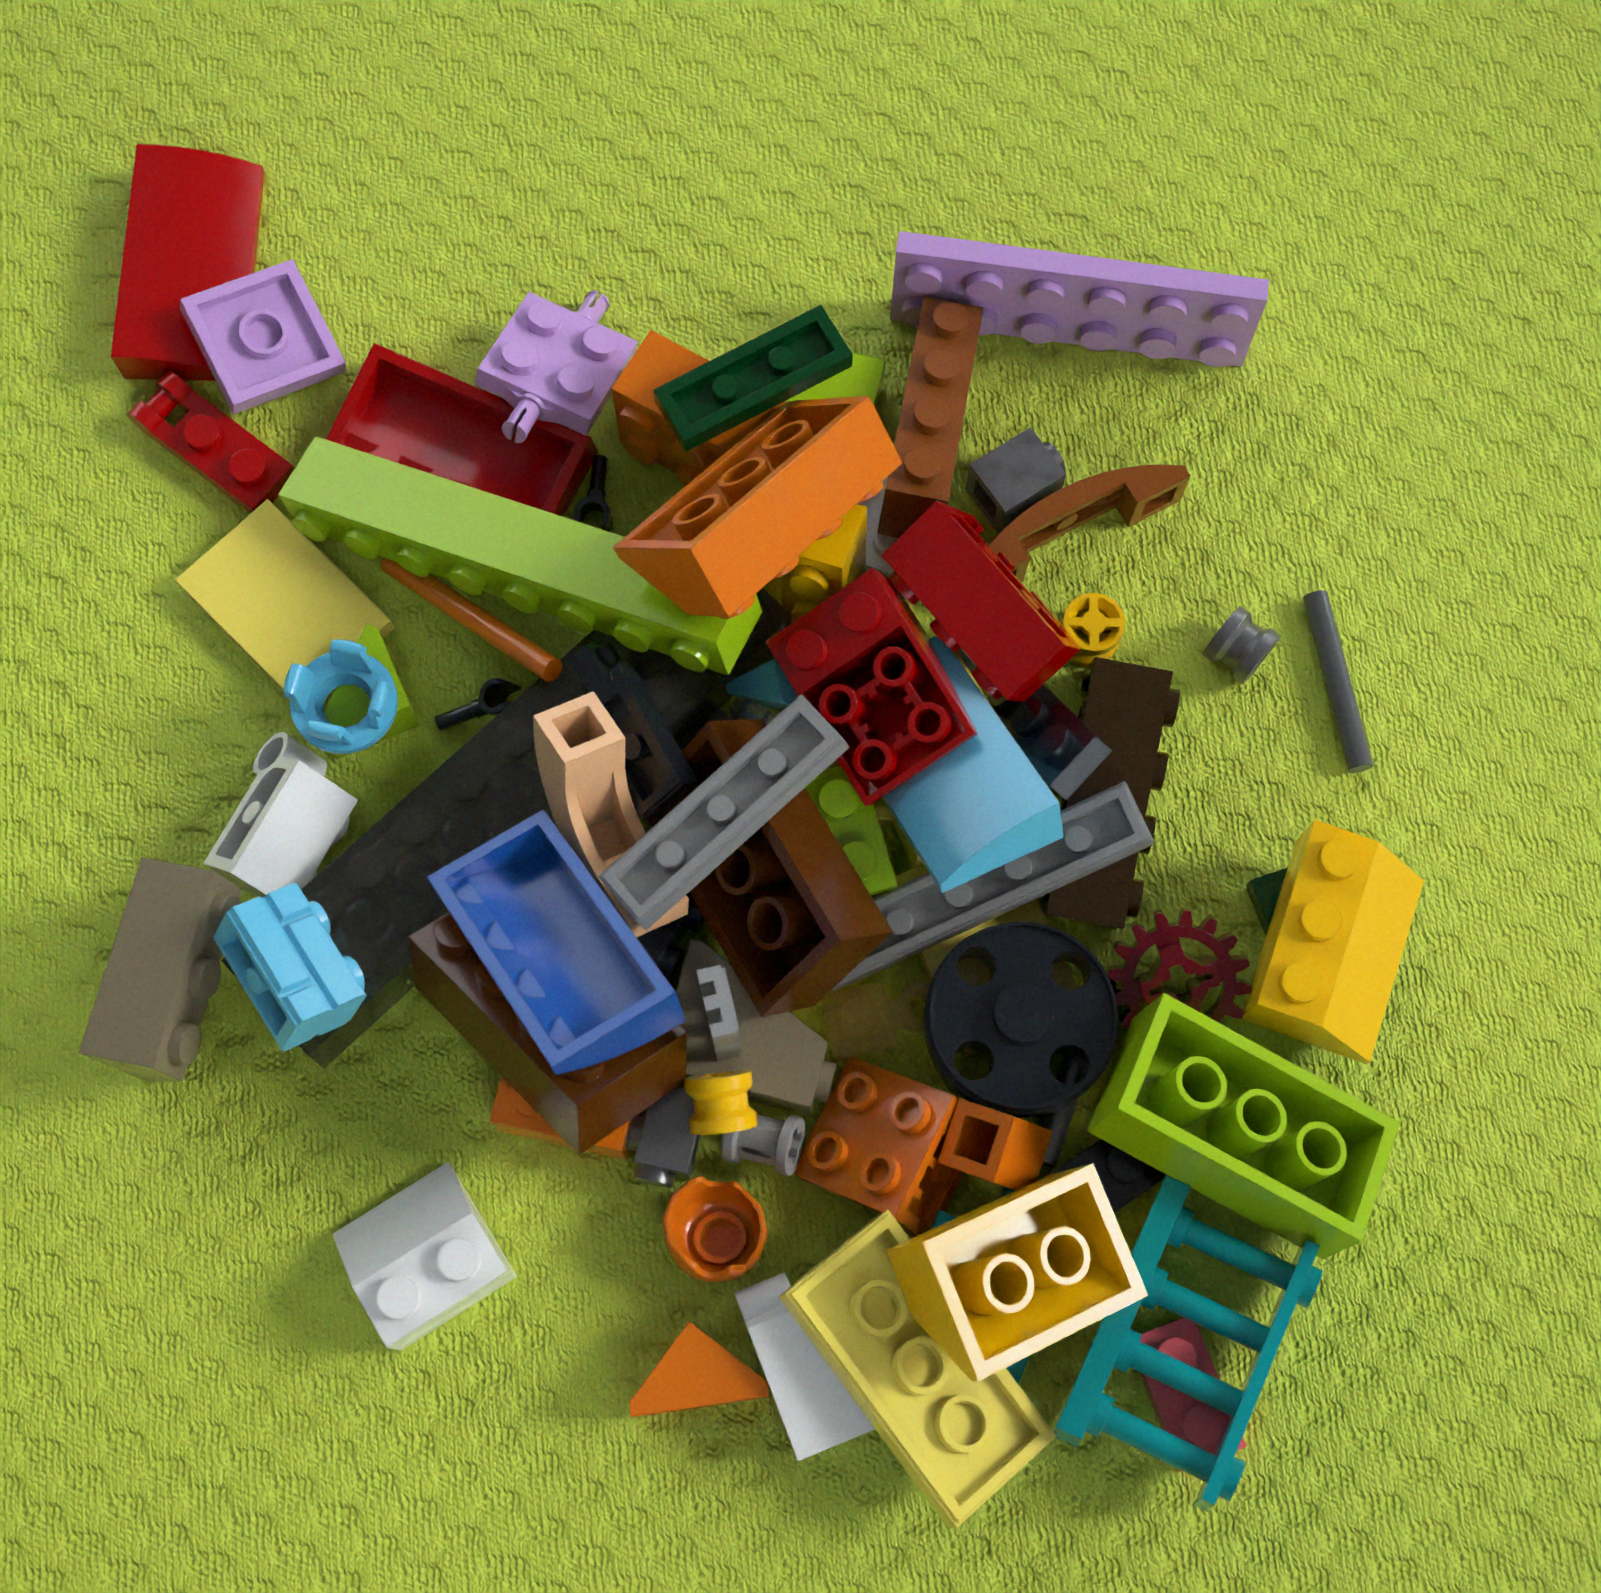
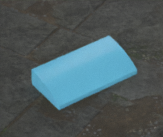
(977, 801)

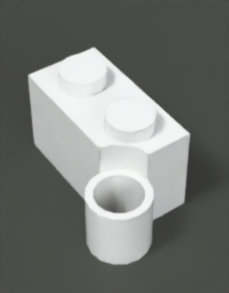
(282, 821)
(805, 1389)

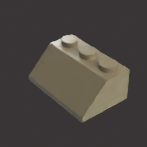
(160, 972)

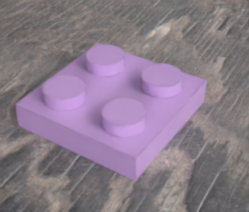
(262, 336)

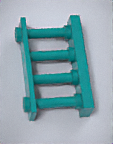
(1121, 1348)

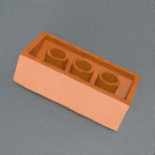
(762, 505)

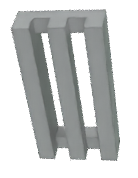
(720, 1012)

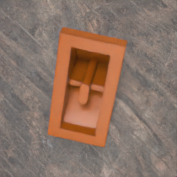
(696, 1375)

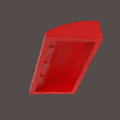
(186, 232)
(456, 433)

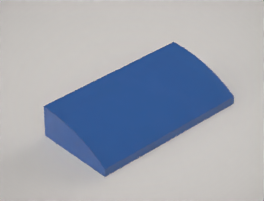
(557, 947)

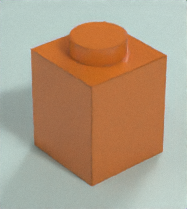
(994, 1145)

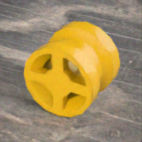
(1095, 616)
(720, 1102)

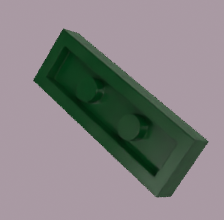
(753, 378)

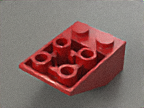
(875, 683)

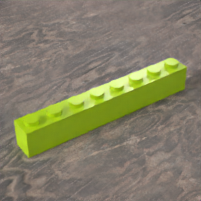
(501, 550)

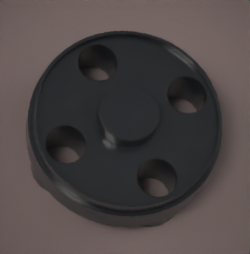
(1020, 1018)

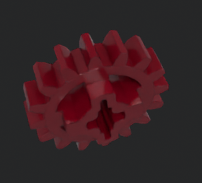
(1208, 969)

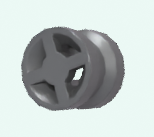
(1241, 645)

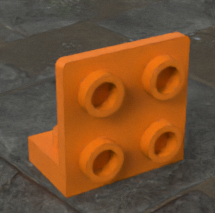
(883, 1145)

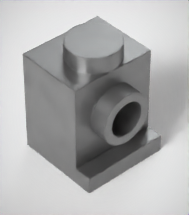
(664, 1140)

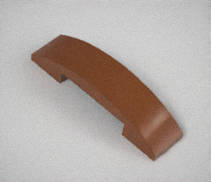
(1133, 491)

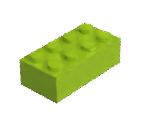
(1245, 1127)

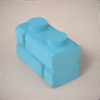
(290, 965)

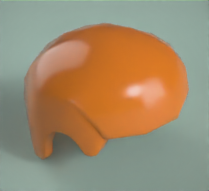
(714, 1230)

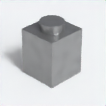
(1015, 477)

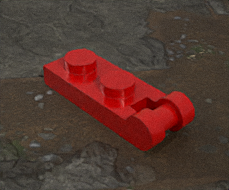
(212, 444)

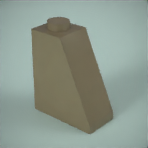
(777, 1048)

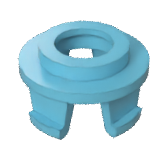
(342, 666)

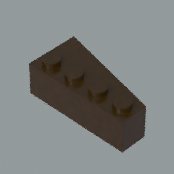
(1127, 712)

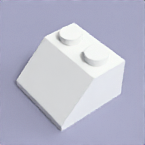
(421, 1258)

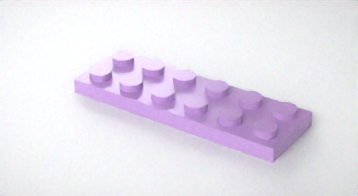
(1082, 298)

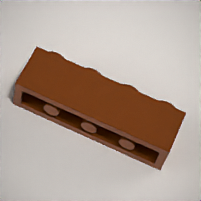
(931, 412)

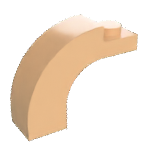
(588, 791)

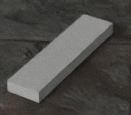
(723, 812)

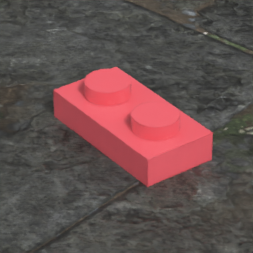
(1175, 1410)

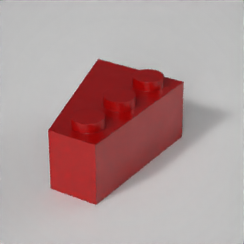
(978, 603)

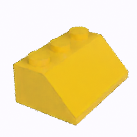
(1334, 942)
(1019, 1272)

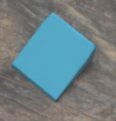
(765, 686)

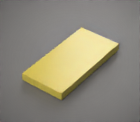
(945, 1430)

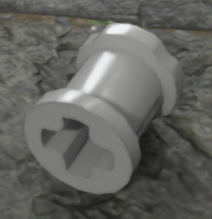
(770, 1143)

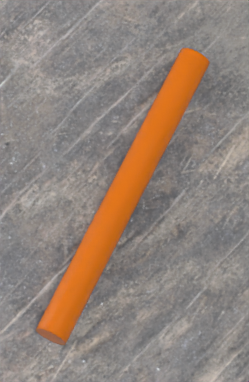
(478, 621)

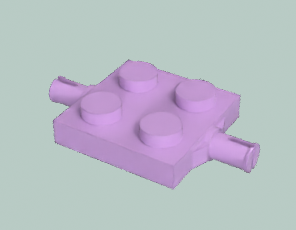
(555, 364)

